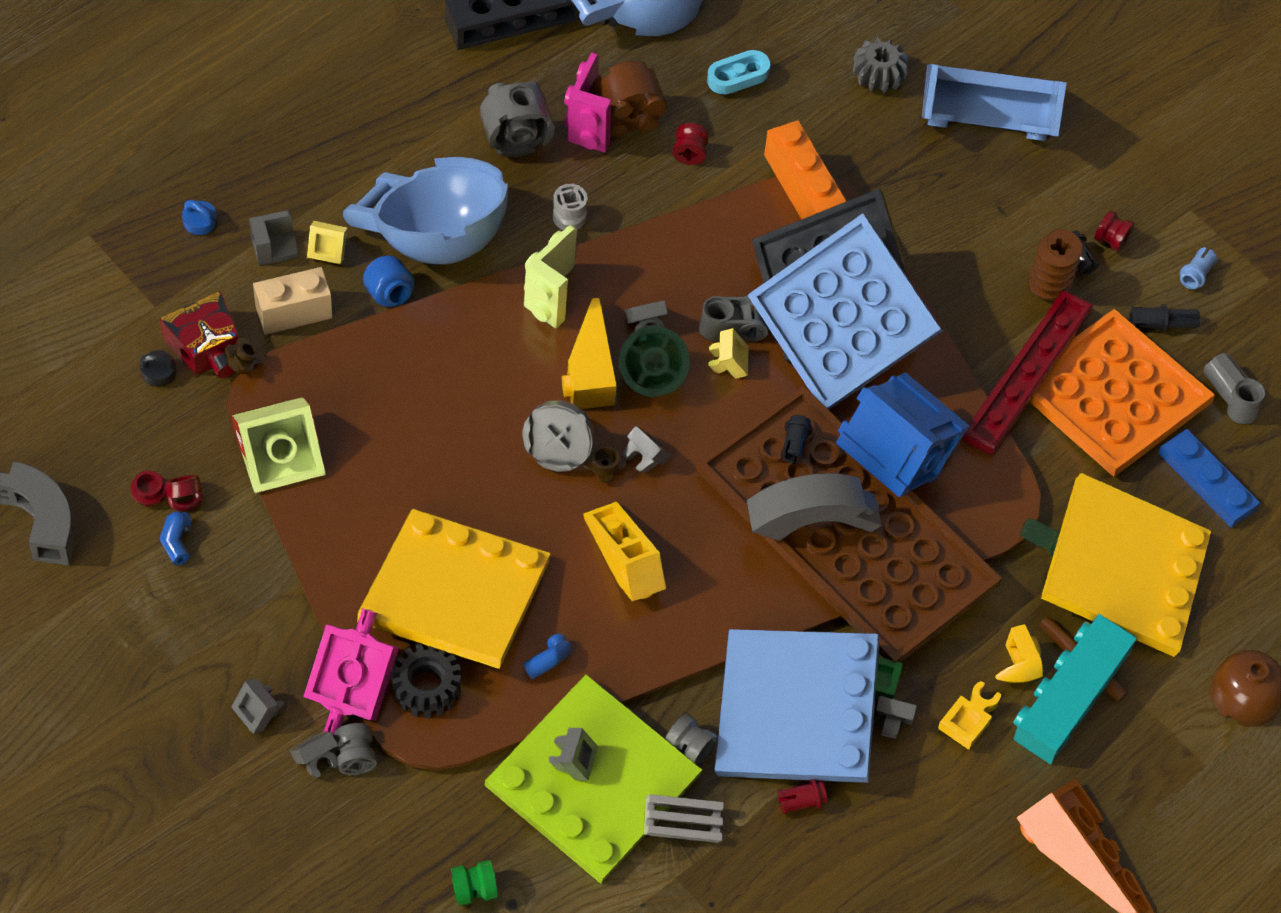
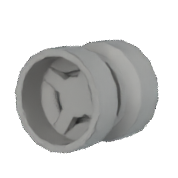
(570, 206)

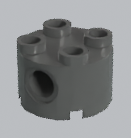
(516, 118)

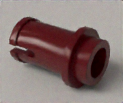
(802, 796)

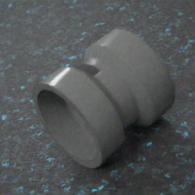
(691, 739)
(355, 750)

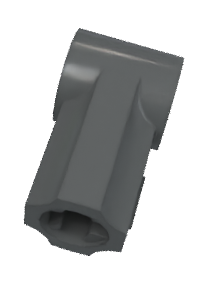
(1240, 392)

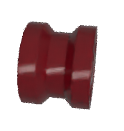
(690, 144)
(1114, 231)

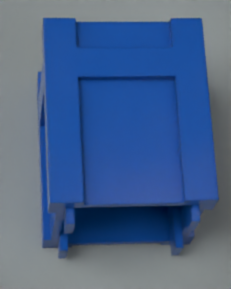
(901, 434)

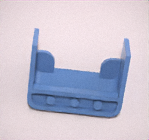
(993, 100)

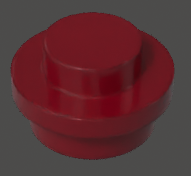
(148, 488)

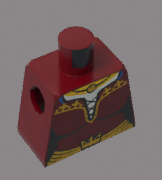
(201, 334)

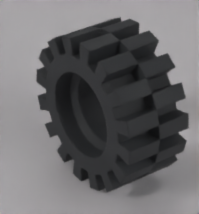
(429, 700)

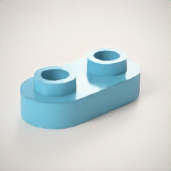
(736, 72)

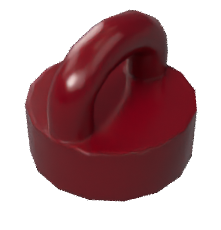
(182, 487)

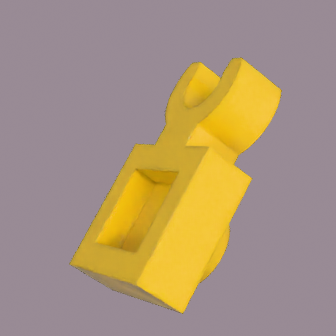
(969, 718)

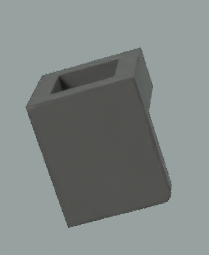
(273, 237)

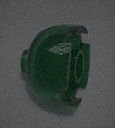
(654, 361)

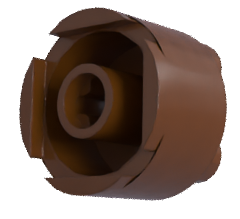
(634, 97)

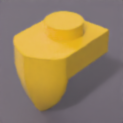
(1025, 655)

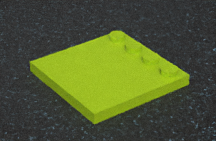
(601, 817)

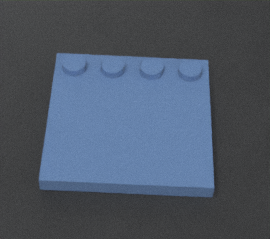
(845, 312)
(798, 705)

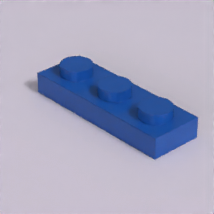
(1209, 478)

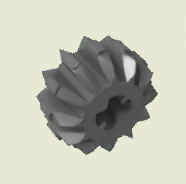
(880, 65)

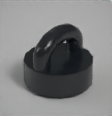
(158, 368)

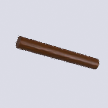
(1064, 641)

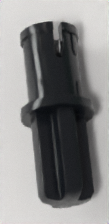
(1164, 318)

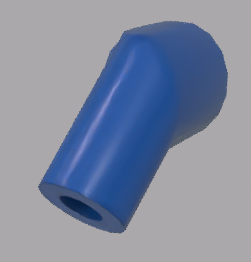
(171, 535)
(557, 652)

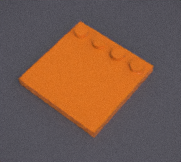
(1118, 393)

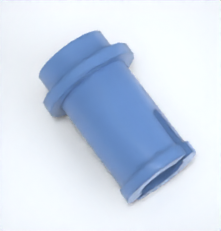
(1194, 274)

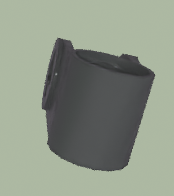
(732, 313)

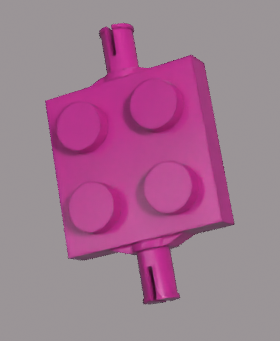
(351, 671)

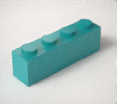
(1074, 688)

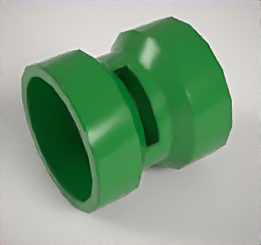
(474, 882)

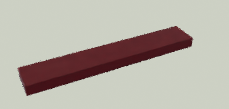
(1027, 372)

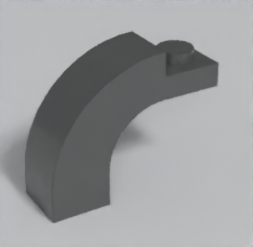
(39, 495)
(810, 500)

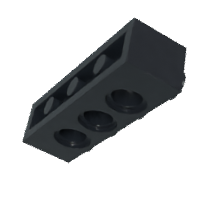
(492, 20)

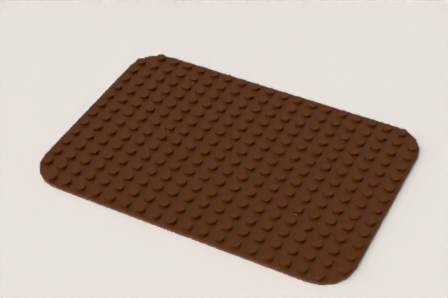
(432, 418)

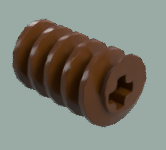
(1055, 264)

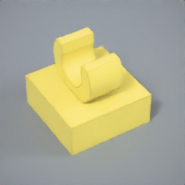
(327, 242)
(732, 354)

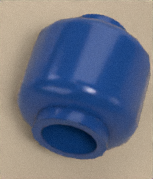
(388, 281)

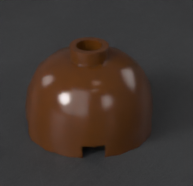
(1247, 688)

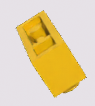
(590, 368)
(627, 551)

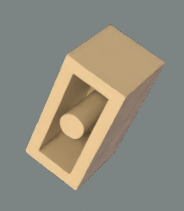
(292, 300)

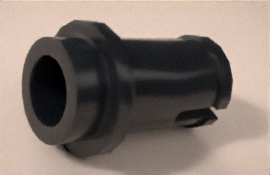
(1087, 259)
(798, 430)

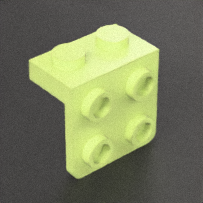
(546, 280)

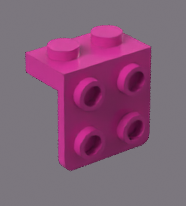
(587, 113)

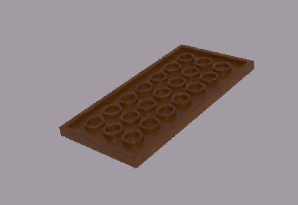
(888, 582)

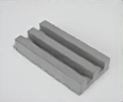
(714, 820)

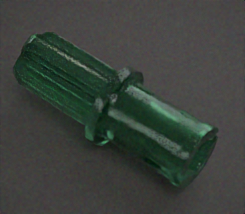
(1040, 535)

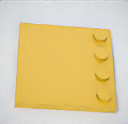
(1127, 564)
(455, 588)

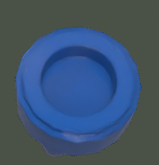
(199, 217)

